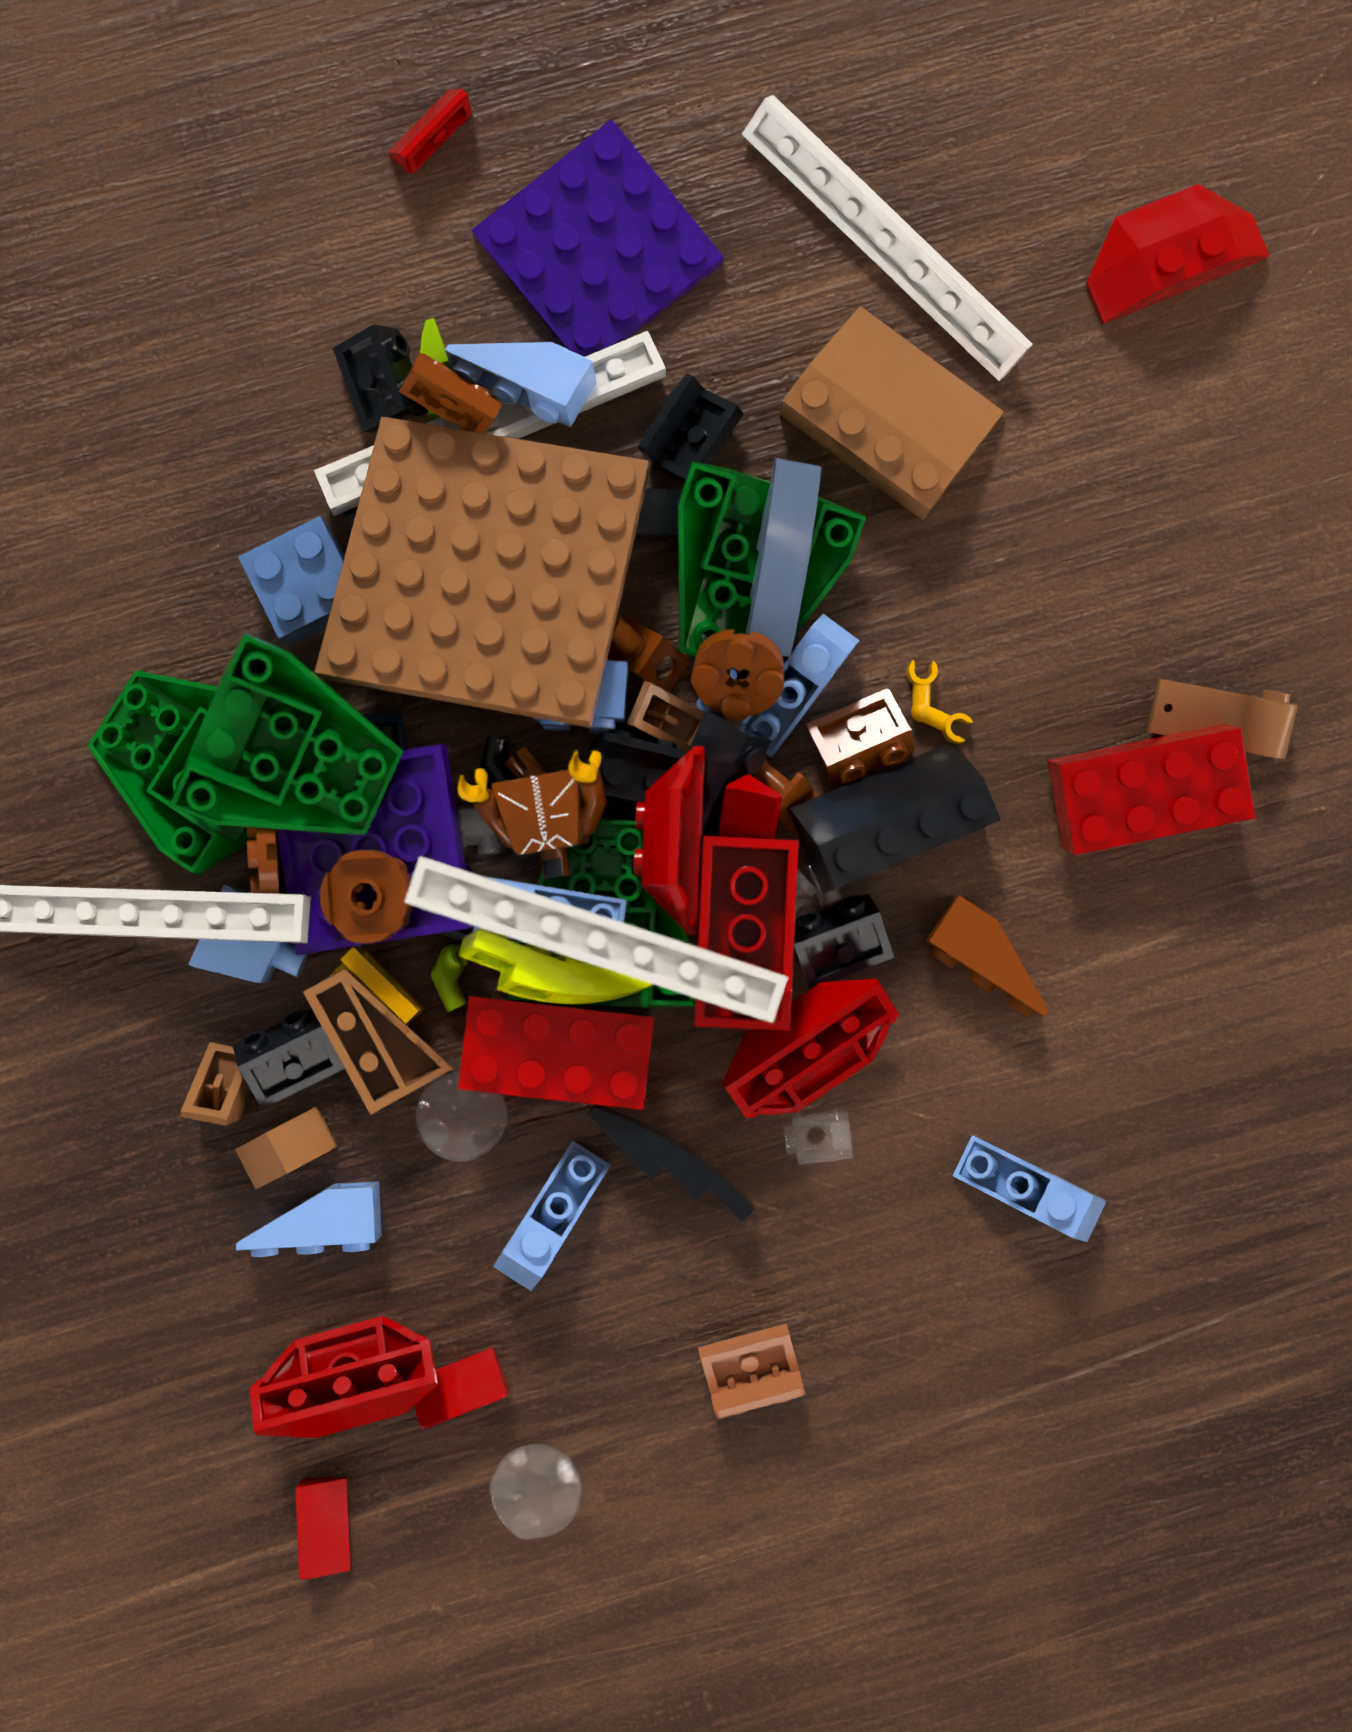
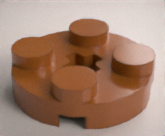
(731, 696)
(263, 858)
(352, 918)

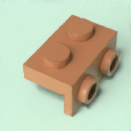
(751, 1371)

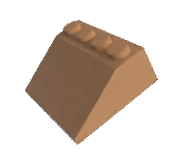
(890, 412)

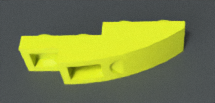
(537, 976)

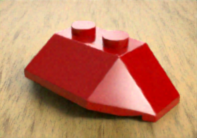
(1171, 250)
(674, 839)
(830, 1038)
(343, 1380)

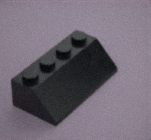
(892, 816)

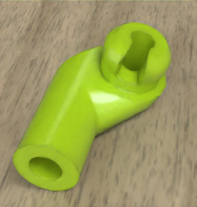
(446, 975)

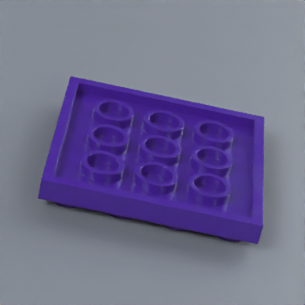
(598, 244)
(411, 822)

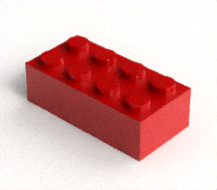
(1151, 789)
(748, 917)
(555, 1053)

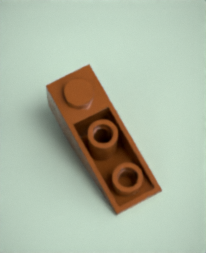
(981, 946)

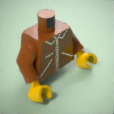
(542, 810)

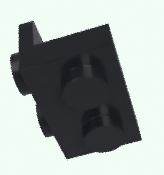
(689, 429)

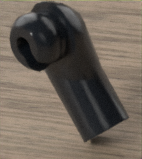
(493, 761)

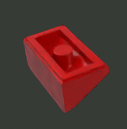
(431, 130)
(749, 810)
(463, 1388)
(322, 1527)

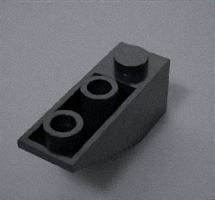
(730, 754)

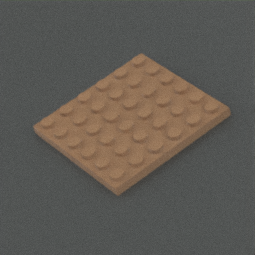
(484, 571)

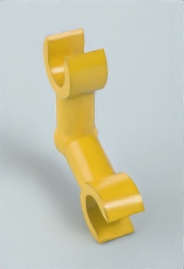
(923, 712)

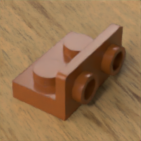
(450, 395)
(861, 738)

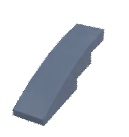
(784, 552)

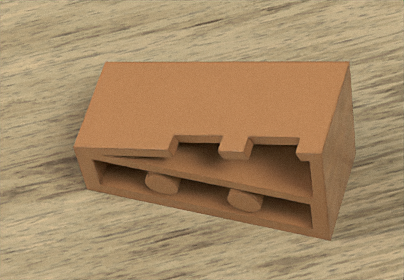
(372, 1042)

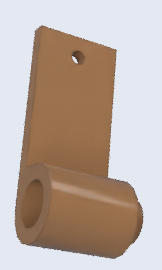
(1263, 720)

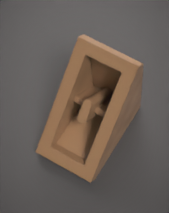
(664, 717)
(217, 1089)
(286, 1148)

